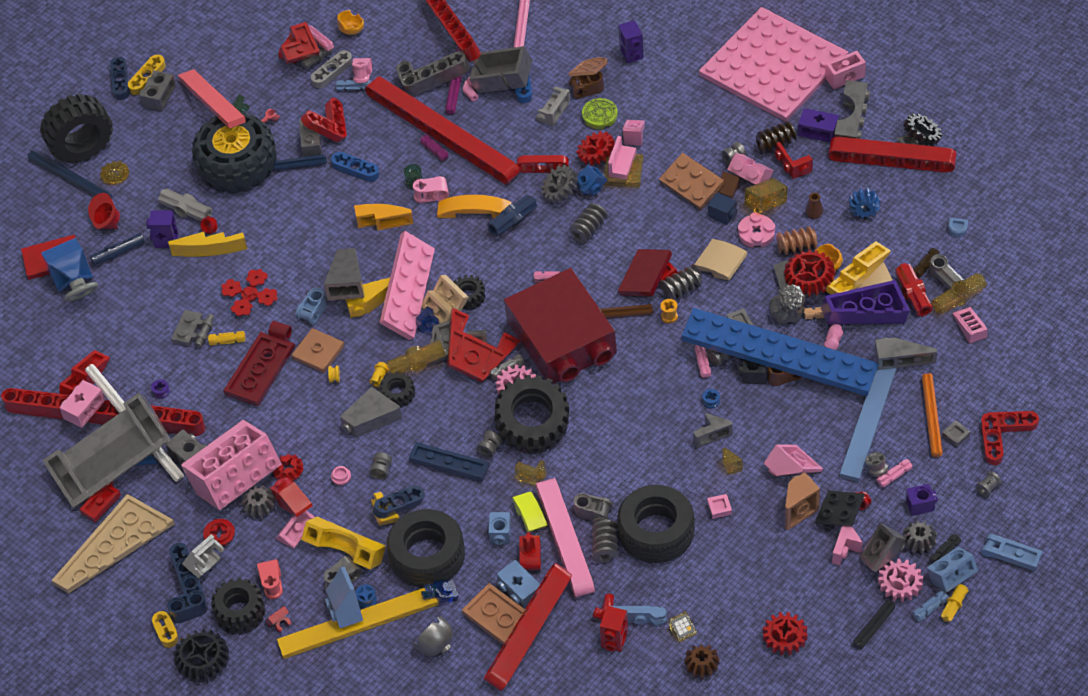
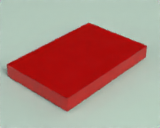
(33, 258)

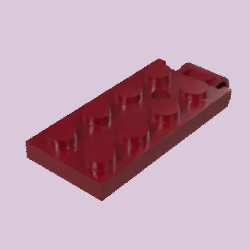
(256, 371)

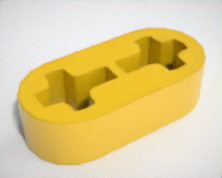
(169, 627)

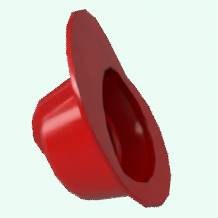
(103, 212)

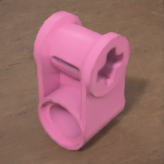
(362, 69)
(433, 189)

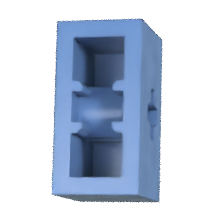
(517, 583)

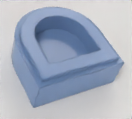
(957, 227)

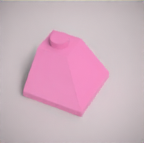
(790, 460)

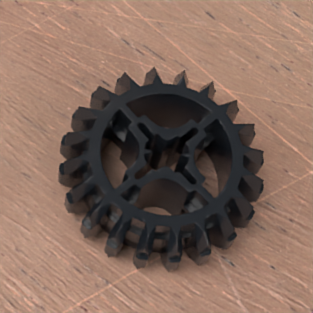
(207, 646)

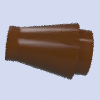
(814, 206)

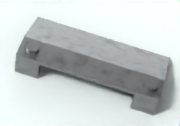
(108, 451)

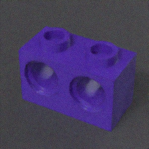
(630, 41)

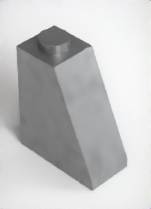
(370, 413)

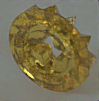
(114, 178)

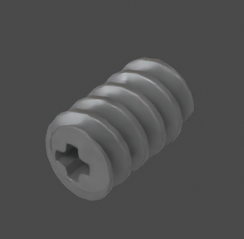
(588, 222)
(681, 281)
(604, 540)

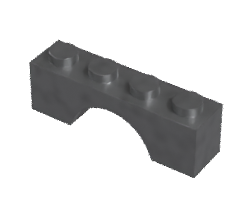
(854, 98)

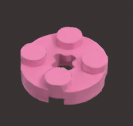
(760, 222)

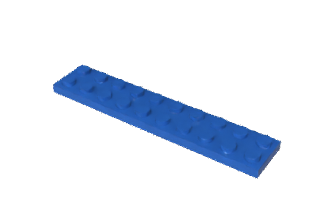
(780, 351)

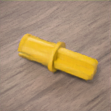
(954, 603)

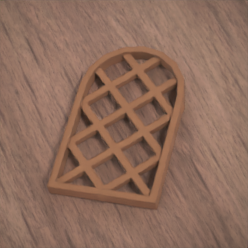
(596, 63)

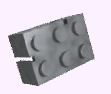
(501, 69)

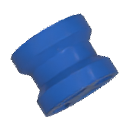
(365, 592)

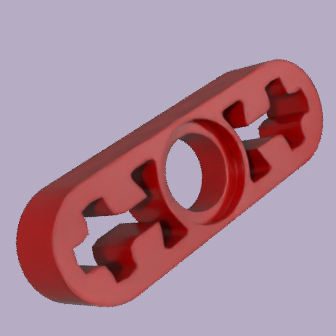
(530, 163)

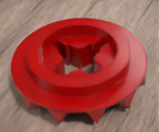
(290, 473)
(226, 527)

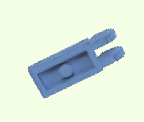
(645, 614)

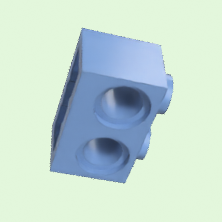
(952, 569)

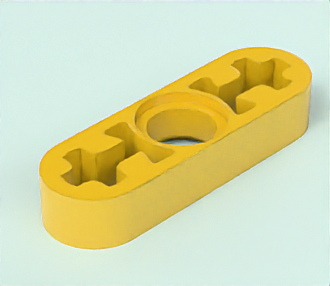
(134, 85)

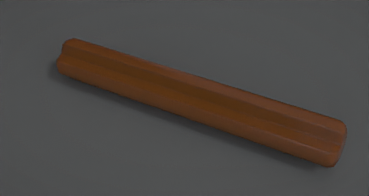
(627, 311)

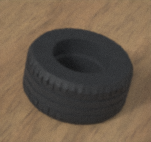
(420, 526)
(656, 546)

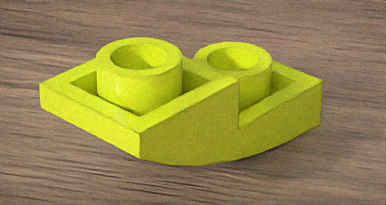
(530, 511)

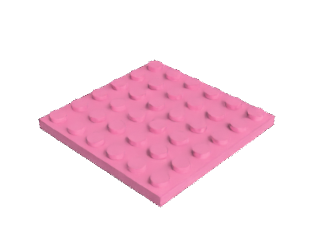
(772, 64)

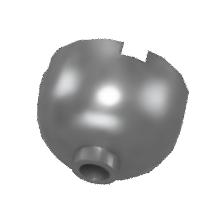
(435, 638)

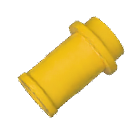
(379, 373)

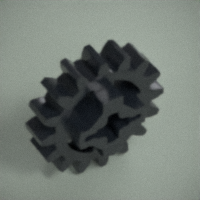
(922, 129)

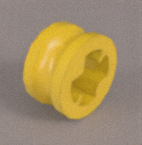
(334, 374)

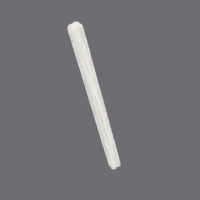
(117, 402)

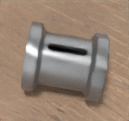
(988, 484)

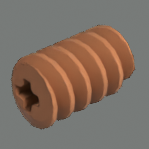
(795, 240)

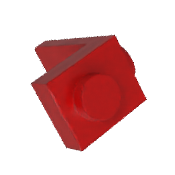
(795, 168)

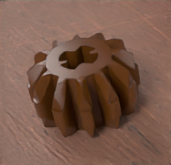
(701, 661)

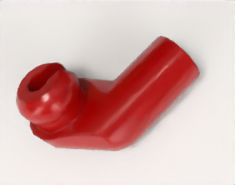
(599, 613)

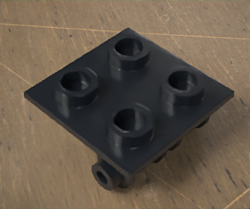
(839, 509)

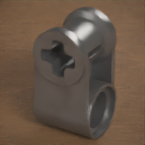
(593, 506)
(352, 569)

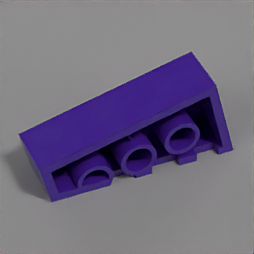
(867, 305)

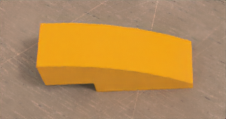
(382, 215)

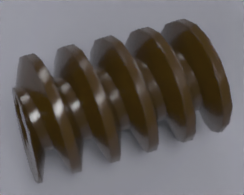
(774, 135)

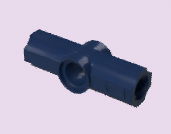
(512, 215)

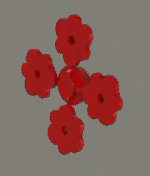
(250, 293)

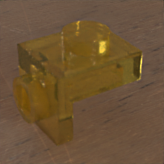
(529, 474)

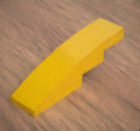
(199, 245)
(860, 269)

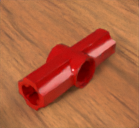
(913, 289)

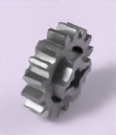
(559, 184)

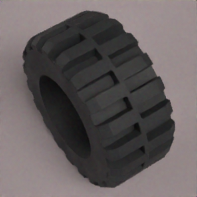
(69, 114)
(531, 391)

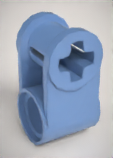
(312, 306)

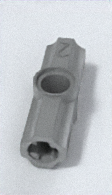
(184, 205)

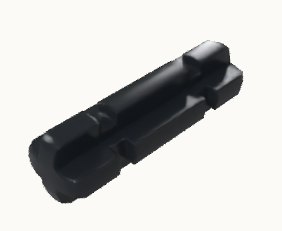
(945, 548)

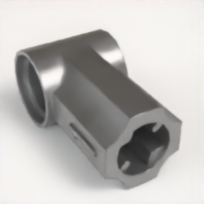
(941, 270)

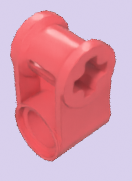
(270, 578)

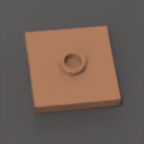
(318, 350)

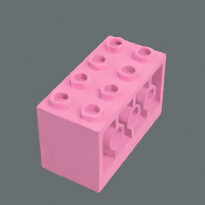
(231, 464)

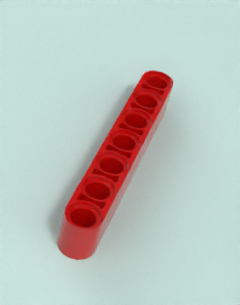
(455, 28)
(892, 154)
(527, 627)

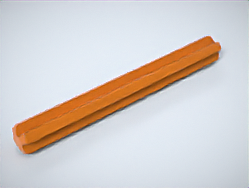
(932, 416)

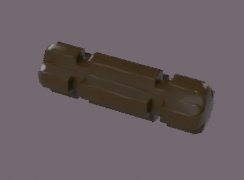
(924, 263)

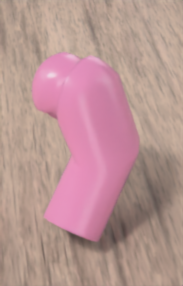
(469, 89)

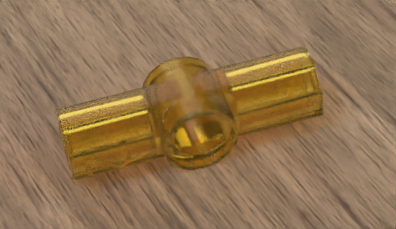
(959, 293)
(416, 358)

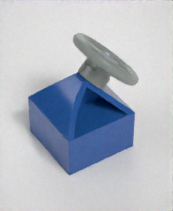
(69, 269)

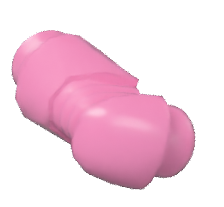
(833, 336)

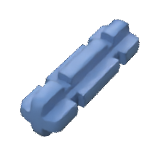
(350, 85)
(930, 605)

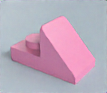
(633, 132)
(846, 541)

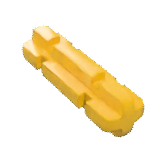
(226, 338)

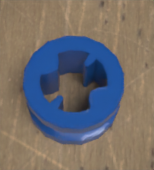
(714, 394)

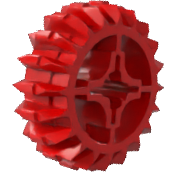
(811, 267)

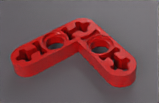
(330, 127)
(999, 425)

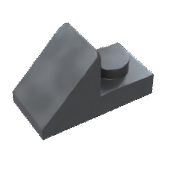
(715, 429)

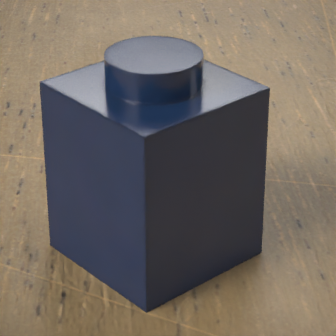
(722, 208)

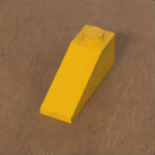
(375, 295)

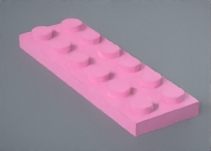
(407, 285)

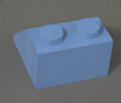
(343, 600)

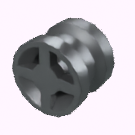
(717, 357)
(876, 464)

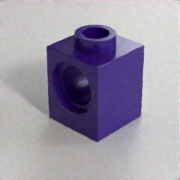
(919, 506)

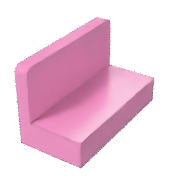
(621, 160)

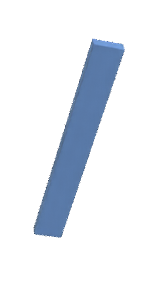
(867, 425)

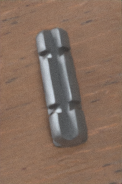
(517, 360)

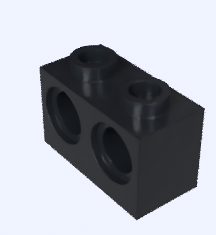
(757, 376)

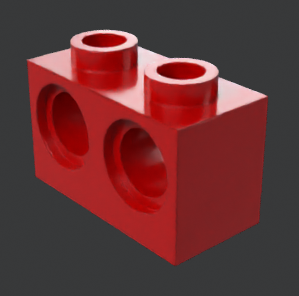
(614, 629)

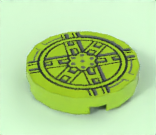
(599, 113)

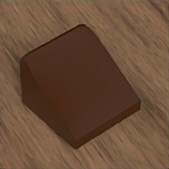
(731, 184)

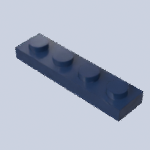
(449, 461)

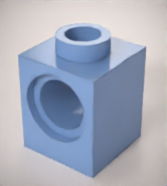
(502, 521)

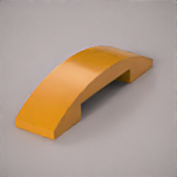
(471, 205)

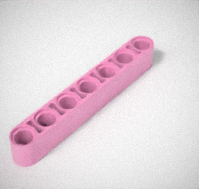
(565, 537)

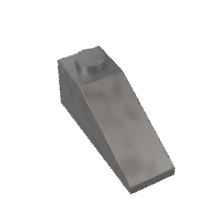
(902, 353)

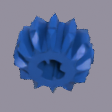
(864, 203)

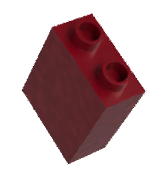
(561, 326)

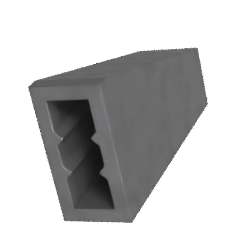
(344, 276)

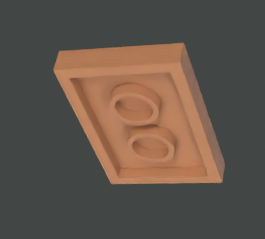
(691, 181)
(493, 612)

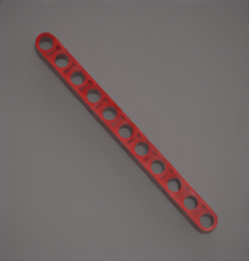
(442, 130)
(48, 405)

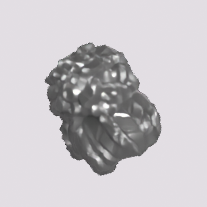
(787, 305)

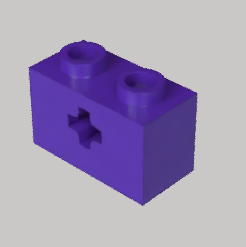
(817, 125)
(162, 228)

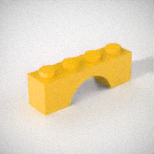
(327, 534)

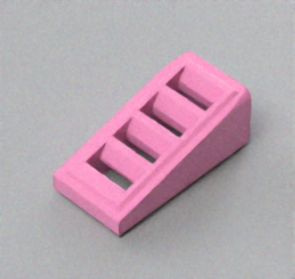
(975, 335)

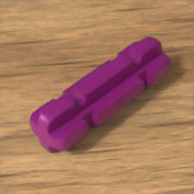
(434, 147)

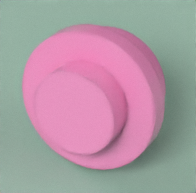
(341, 475)

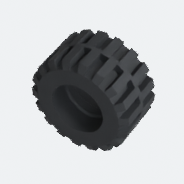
(233, 593)

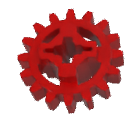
(595, 148)
(776, 628)

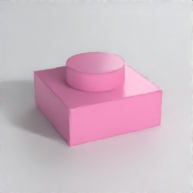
(719, 506)

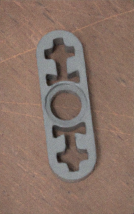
(336, 62)

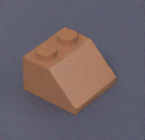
(801, 500)

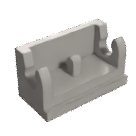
(554, 107)
(203, 557)

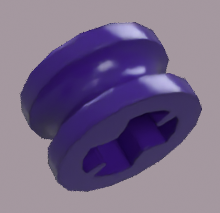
(155, 389)

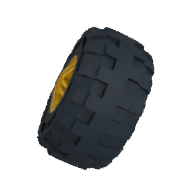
(234, 156)

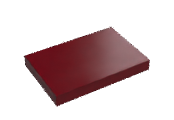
(645, 272)

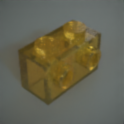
(766, 195)

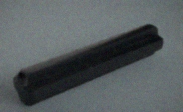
(874, 624)

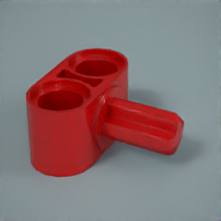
(530, 552)

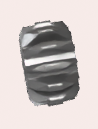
(258, 502)
(919, 537)

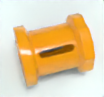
(669, 309)

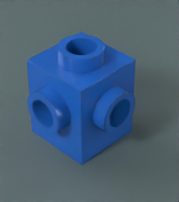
(590, 180)

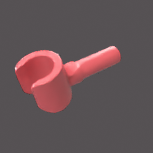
(270, 116)

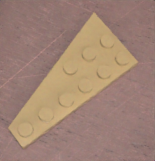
(121, 533)

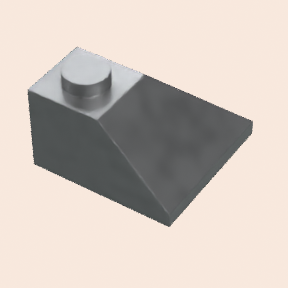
(882, 547)

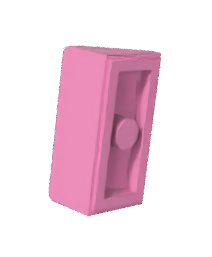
(293, 530)

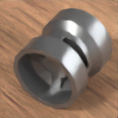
(728, 153)
(489, 444)
(380, 465)

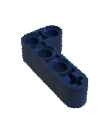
(186, 601)

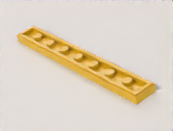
(372, 617)

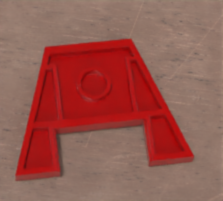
(471, 354)

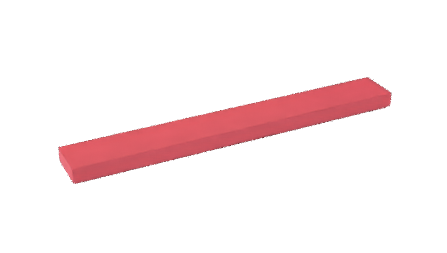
(212, 98)

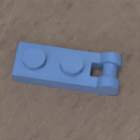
(1011, 552)

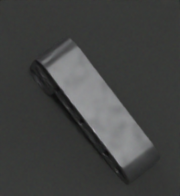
(433, 74)

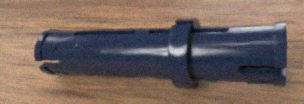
(109, 253)

